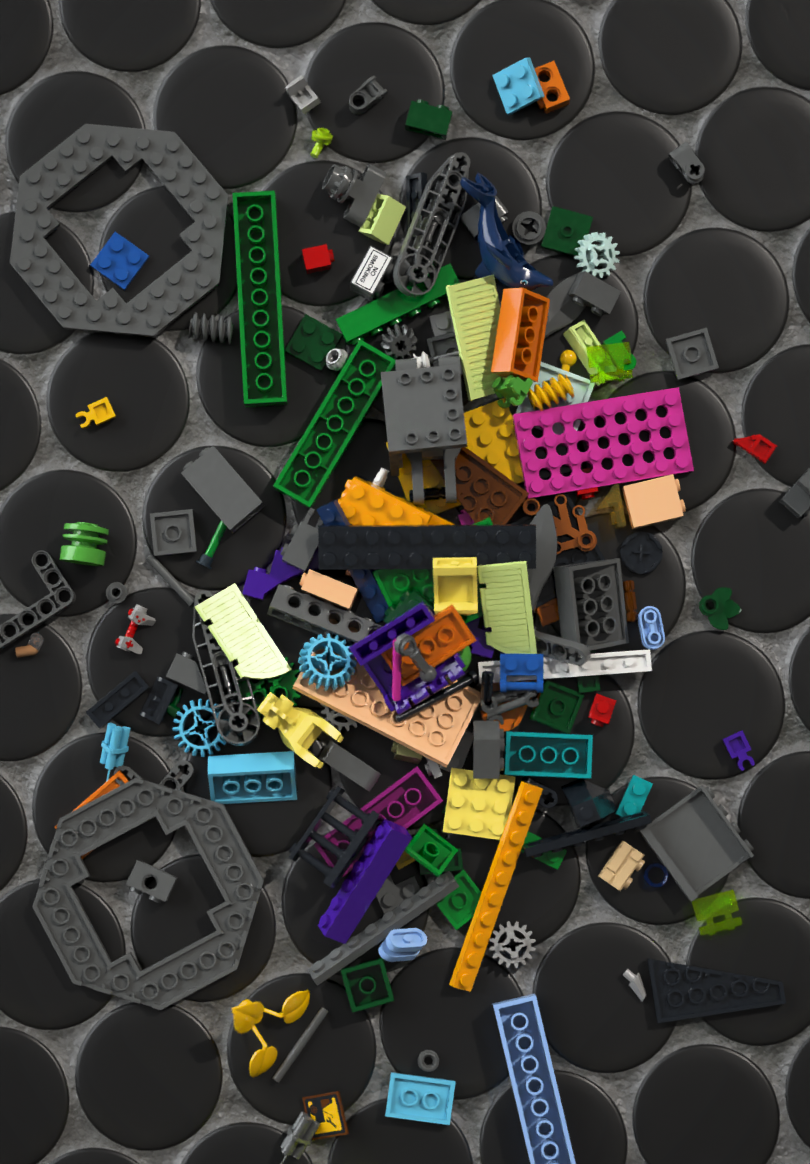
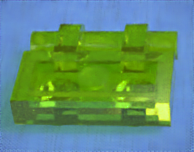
(608, 355)
(716, 905)

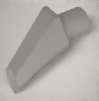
(635, 983)

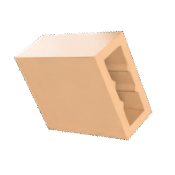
(653, 501)
(328, 589)

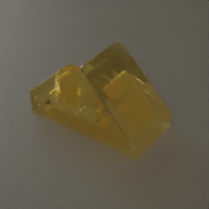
(614, 501)

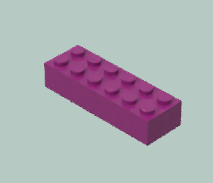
(400, 803)

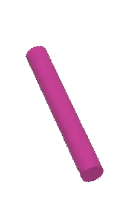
(396, 675)

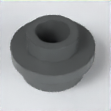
(123, 592)
(428, 1053)

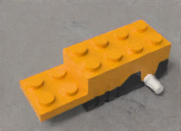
(372, 504)

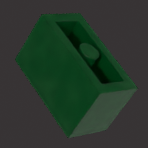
(429, 119)

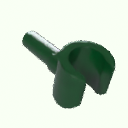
(172, 709)

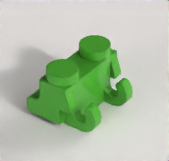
(512, 389)

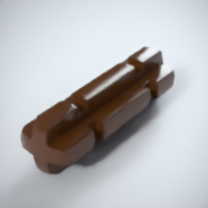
(630, 601)

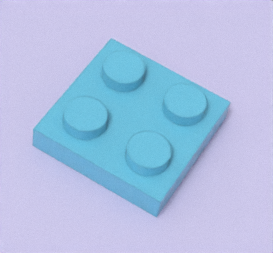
(518, 85)

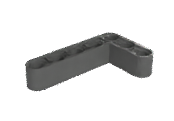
(36, 609)

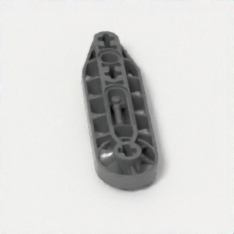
(420, 261)
(227, 717)

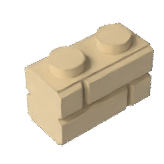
(621, 866)

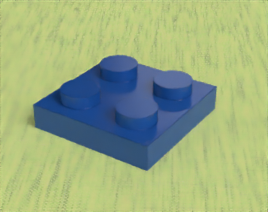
(119, 261)

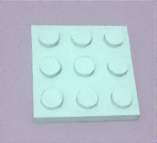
(581, 387)

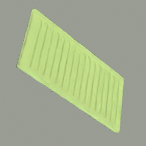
(475, 322)

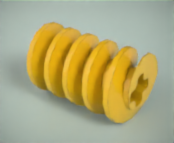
(550, 392)

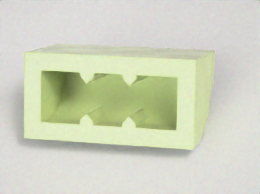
(383, 219)

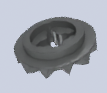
(526, 218)

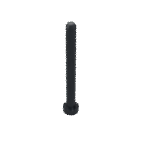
(471, 678)

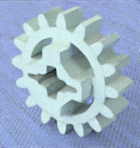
(605, 253)

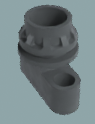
(344, 185)

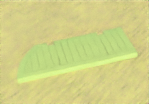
(507, 607)
(242, 635)

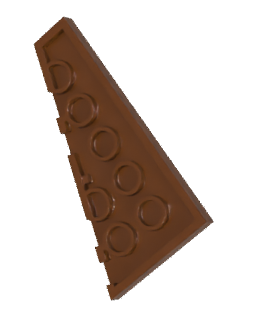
(484, 489)

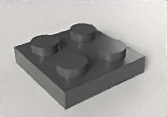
(692, 354)
(173, 532)

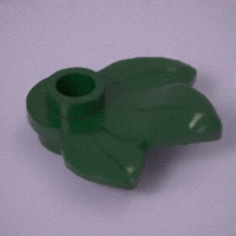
(722, 607)

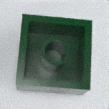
(367, 984)

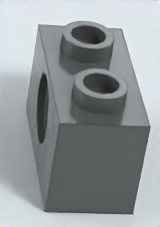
(138, 878)

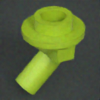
(322, 138)

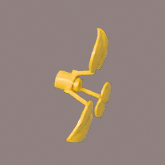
(251, 1013)

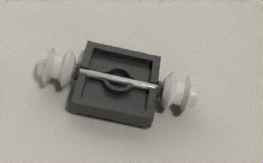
(438, 346)

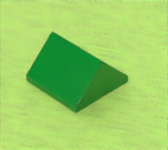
(431, 850)

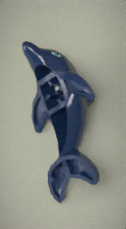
(499, 252)

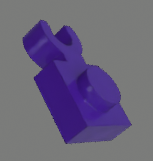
(737, 747)

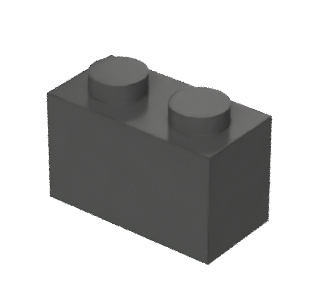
(593, 293)

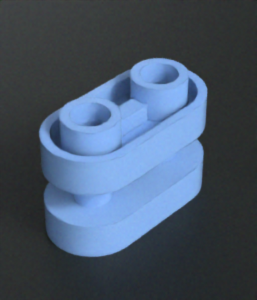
(651, 628)
(402, 944)

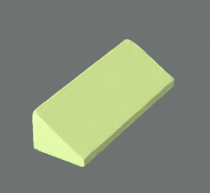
(579, 338)

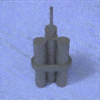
(299, 1136)

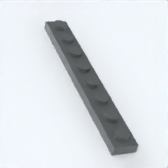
(380, 929)

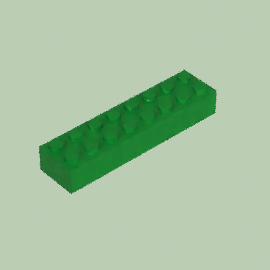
(334, 425)

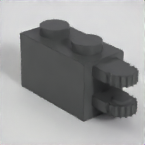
(303, 544)

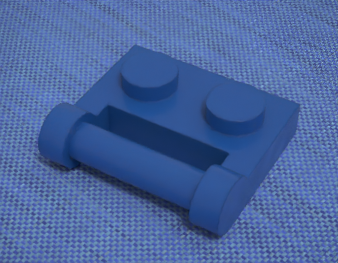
(521, 666)

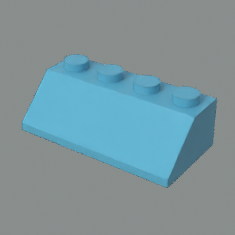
(252, 777)

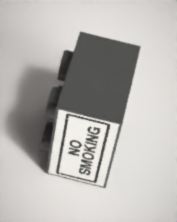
(372, 273)

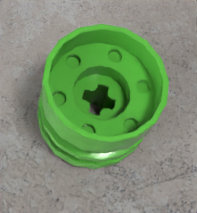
(84, 544)

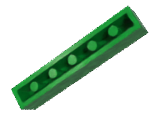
(392, 308)

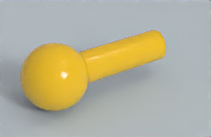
(567, 358)

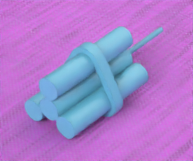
(114, 746)

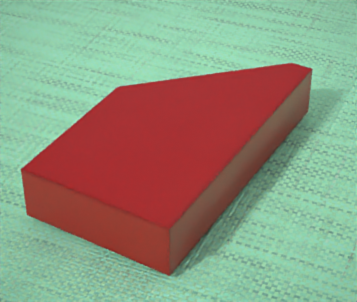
(756, 446)

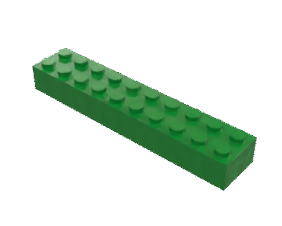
(260, 299)

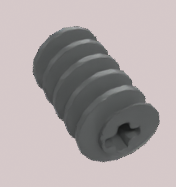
(211, 327)

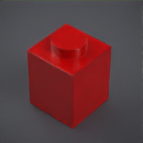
(318, 258)

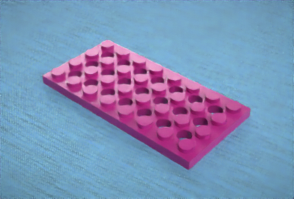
(607, 409)

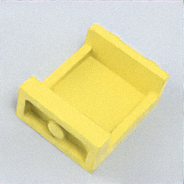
(455, 584)

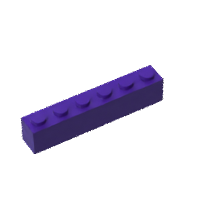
(364, 881)

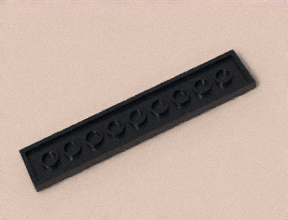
(418, 544)

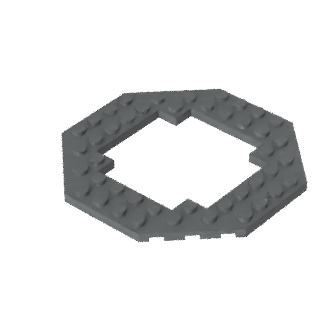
(67, 168)
(73, 931)

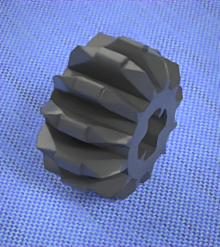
(394, 336)

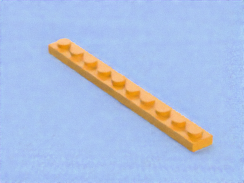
(495, 886)

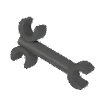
(494, 711)

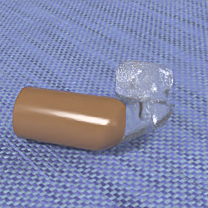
(32, 647)

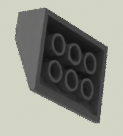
(592, 603)

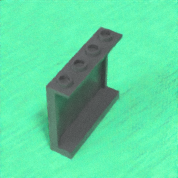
(696, 842)

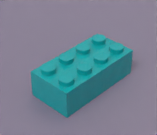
(548, 755)

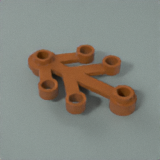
(564, 525)

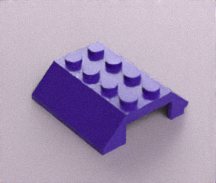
(369, 655)

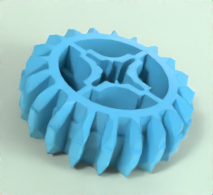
(344, 660)
(184, 734)

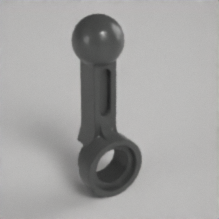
(427, 672)

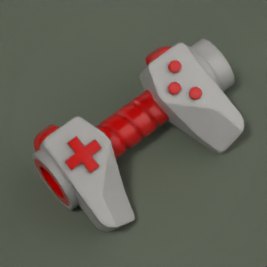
(138, 617)

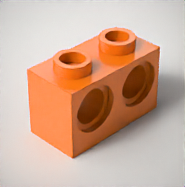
(554, 86)

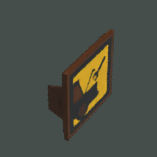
(329, 1112)

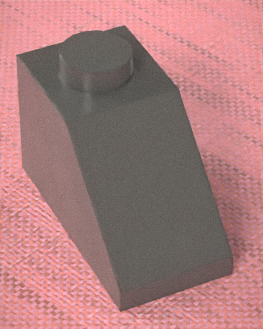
(187, 672)

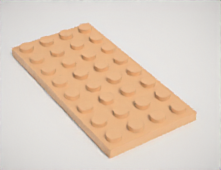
(430, 732)

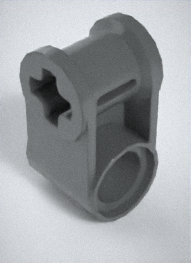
(369, 93)
(684, 160)

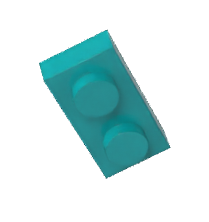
(634, 796)

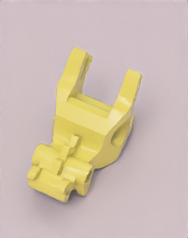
(296, 726)

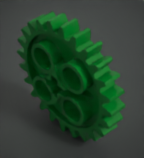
(285, 682)

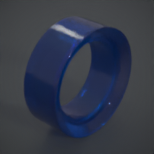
(656, 884)

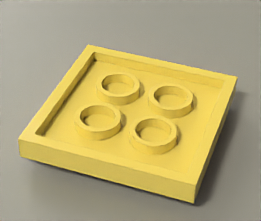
(478, 805)

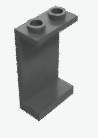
(222, 488)

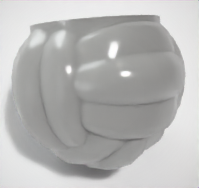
(336, 359)

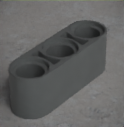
(349, 765)

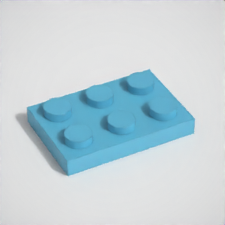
(420, 1098)

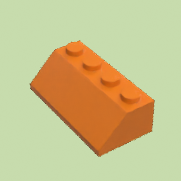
(520, 334)

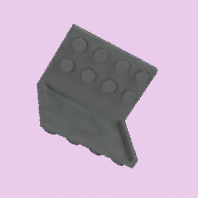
(422, 411)

